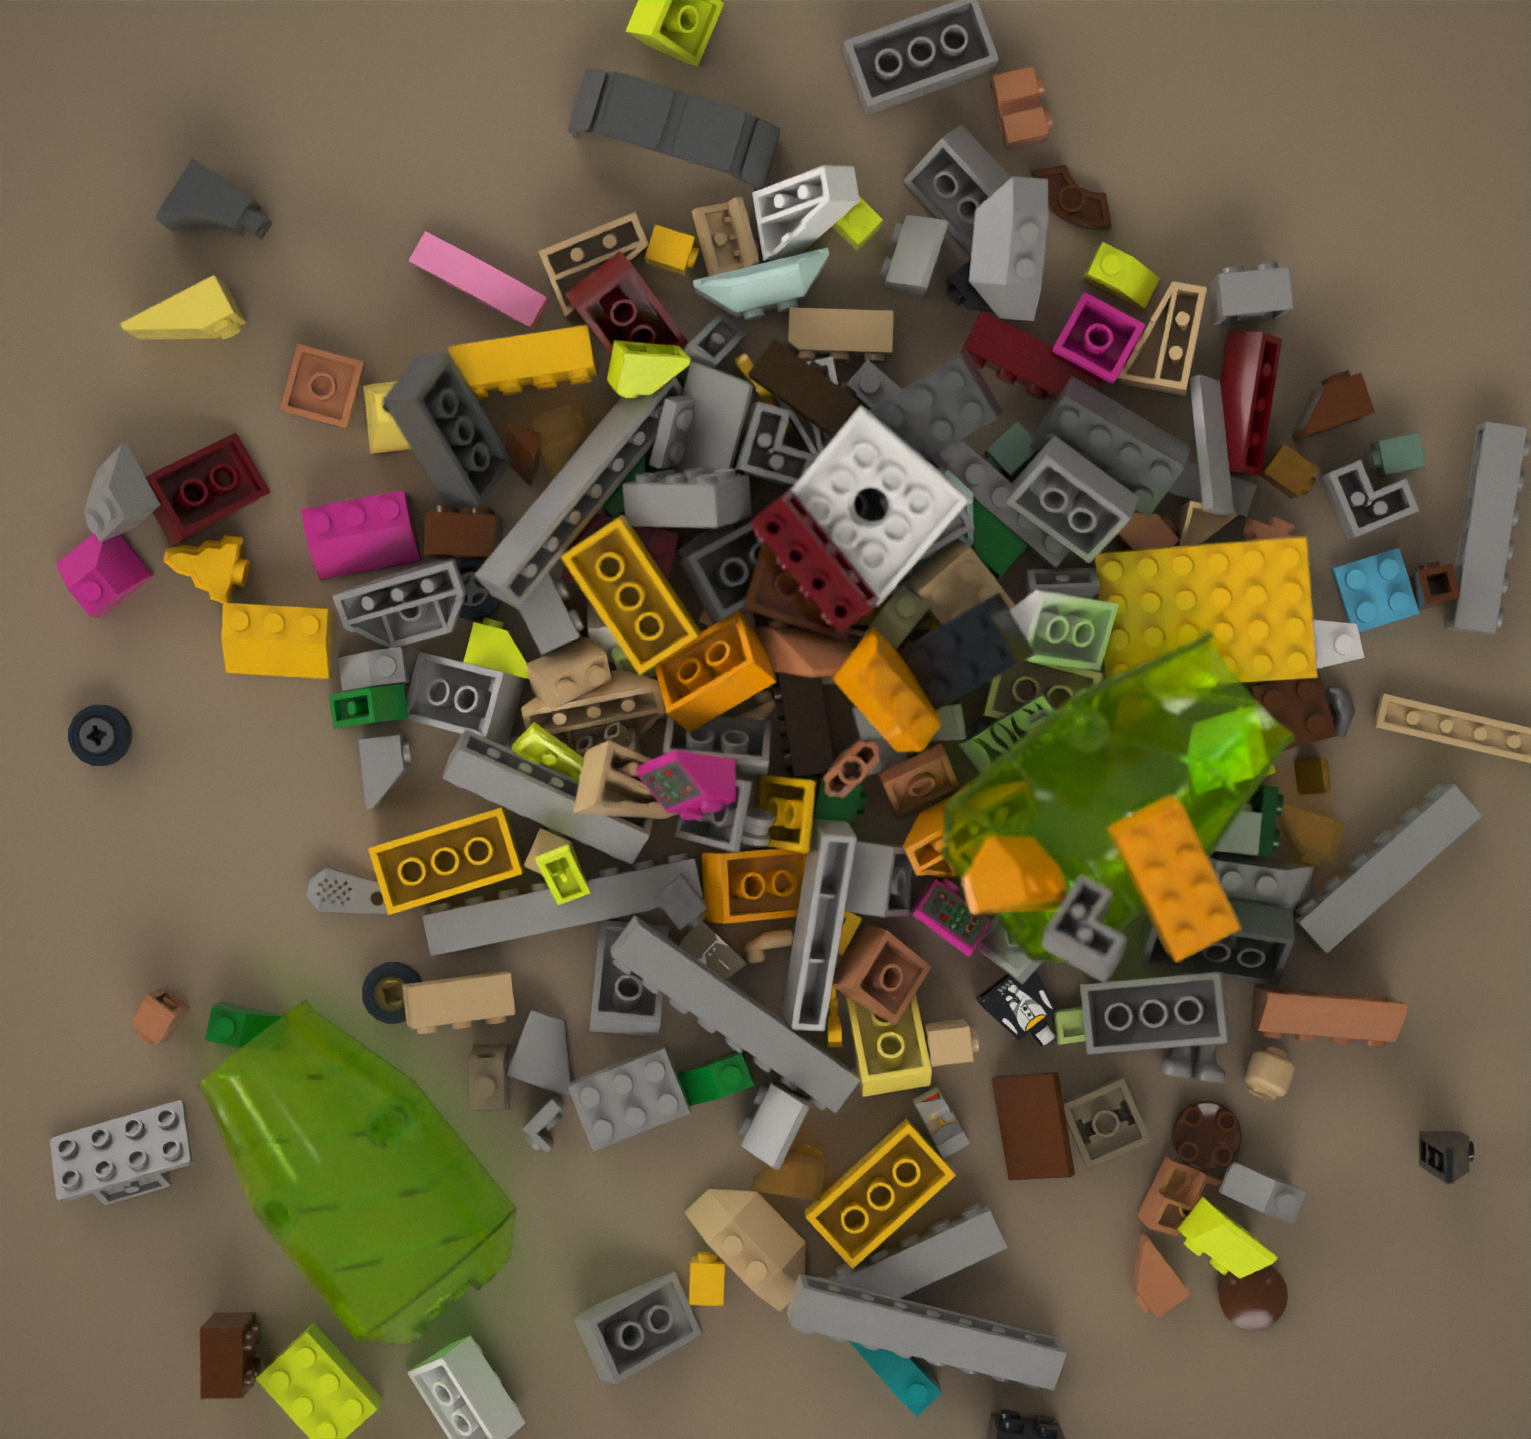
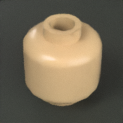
(1269, 1074)

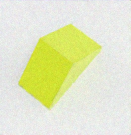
(563, 874)

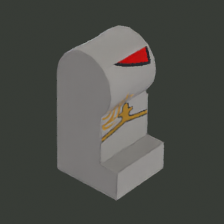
(941, 1122)

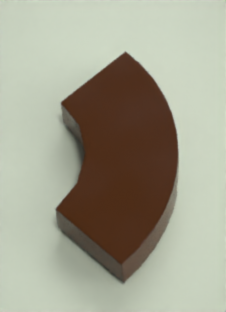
(1072, 202)

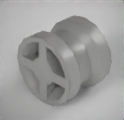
(756, 826)

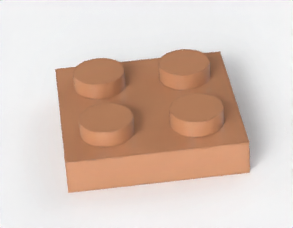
(322, 386)
(919, 781)

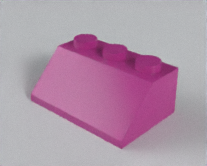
(361, 534)

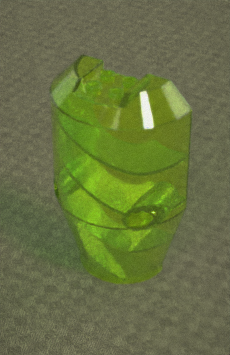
(1107, 752)
(376, 1210)

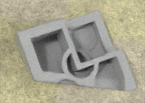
(542, 1053)

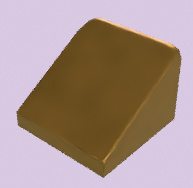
(1312, 776)

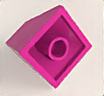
(102, 573)

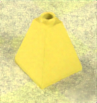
(382, 429)

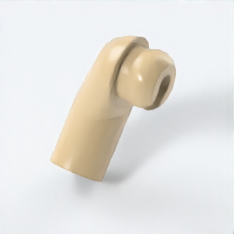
(765, 706)
(767, 940)

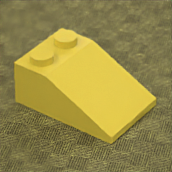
(195, 313)
(889, 1054)

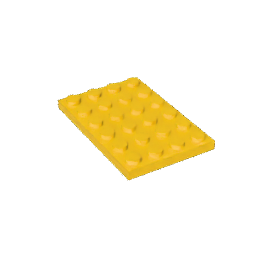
(1243, 592)

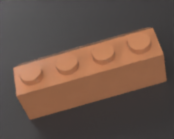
(1327, 1014)

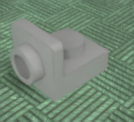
(545, 1117)

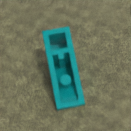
(903, 1377)

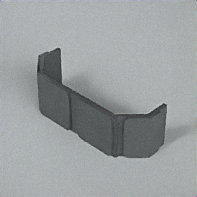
(675, 124)

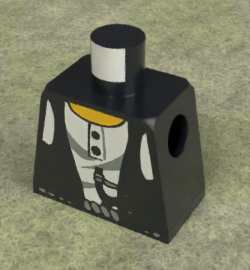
(1020, 1007)

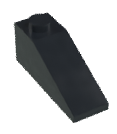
(1445, 1154)

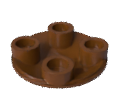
(1206, 1135)
(1254, 1299)

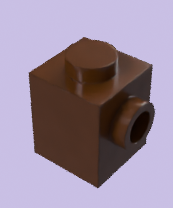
(1434, 585)

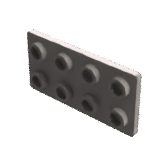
(702, 423)
(122, 1155)

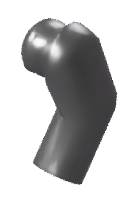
(1343, 707)

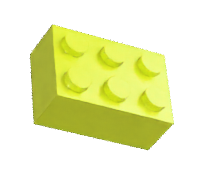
(319, 1387)

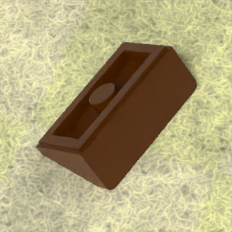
(524, 451)

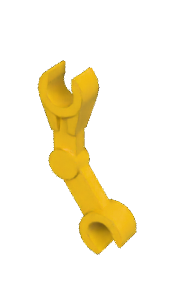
(745, 365)
(834, 1027)

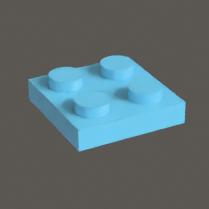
(1375, 590)

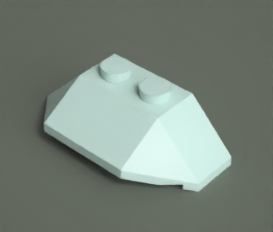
(764, 285)

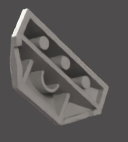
(1011, 247)
(404, 604)
(1262, 879)

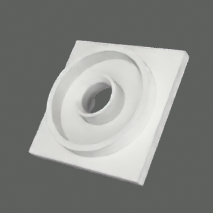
(917, 495)

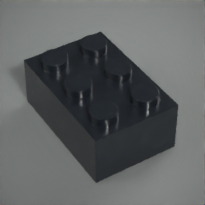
(967, 651)

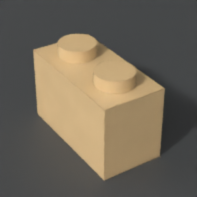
(569, 673)
(950, 1042)

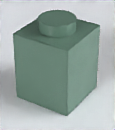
(1010, 450)
(1397, 455)

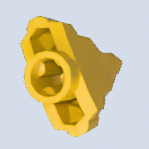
(212, 565)

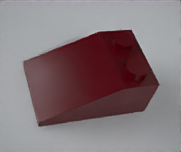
(205, 488)

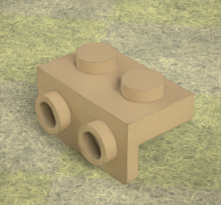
(726, 236)

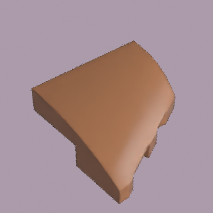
(1175, 1194)

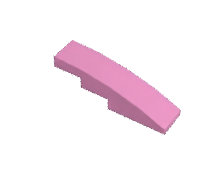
(479, 280)

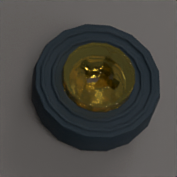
(388, 977)

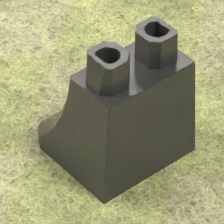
(210, 201)

